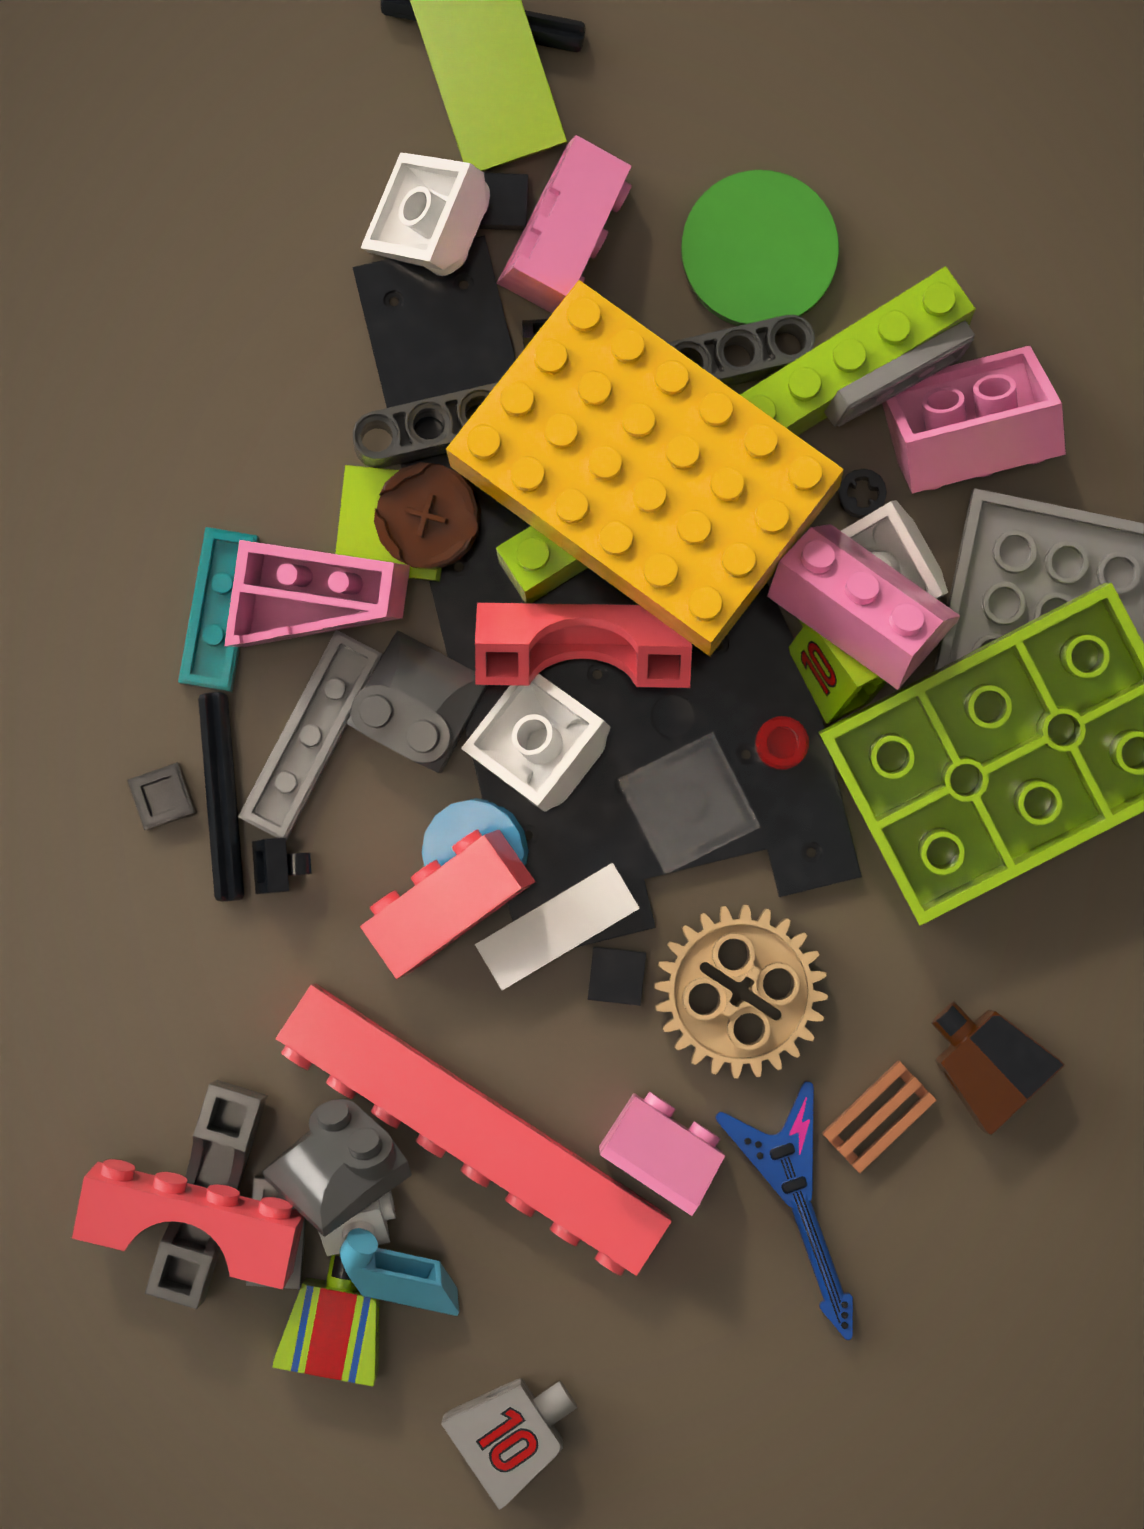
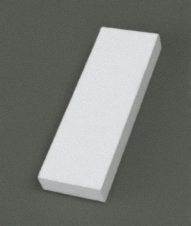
(557, 926)

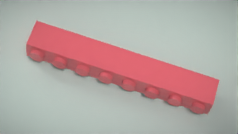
(473, 1129)

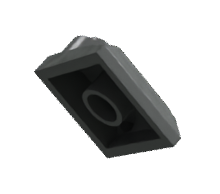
(417, 702)
(338, 1166)

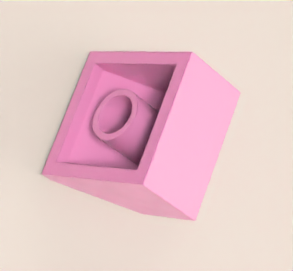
(663, 1152)

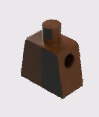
(991, 1064)

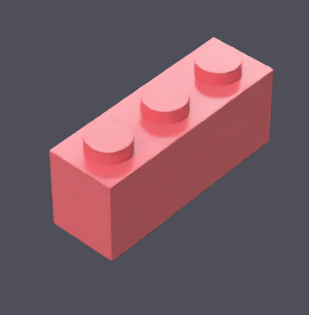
(446, 901)

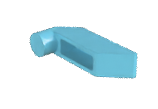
(397, 1275)

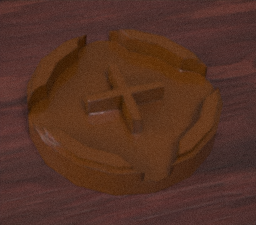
(427, 516)

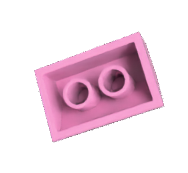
(976, 420)
(860, 603)

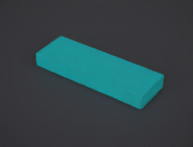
(205, 658)

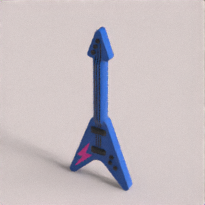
(787, 1166)

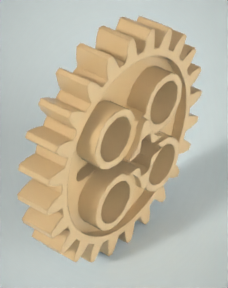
(714, 1032)

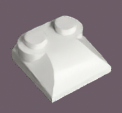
(429, 213)
(898, 542)
(539, 742)

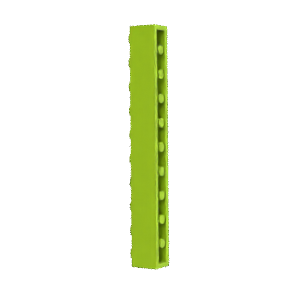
(791, 396)

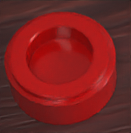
(781, 743)

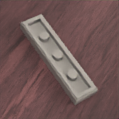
(310, 736)

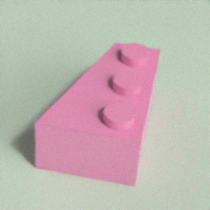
(566, 224)
(307, 592)

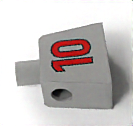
(509, 1435)

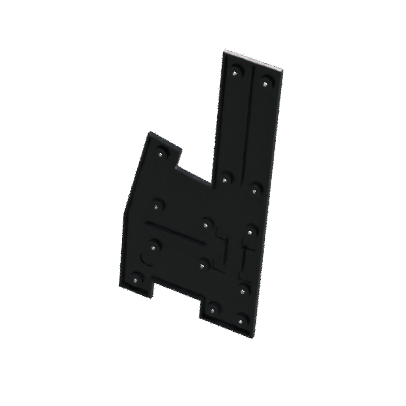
(459, 340)

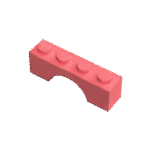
(525, 638)
(254, 1234)

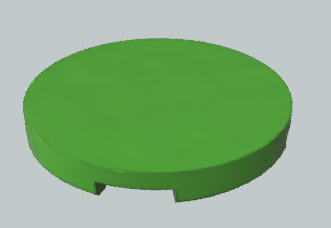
(759, 247)

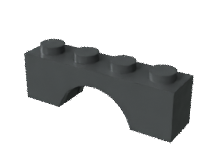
(217, 1157)

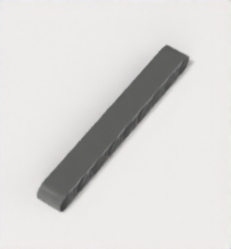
(451, 408)

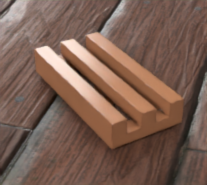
(911, 1086)

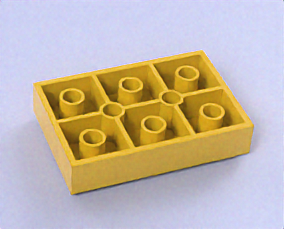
(644, 467)

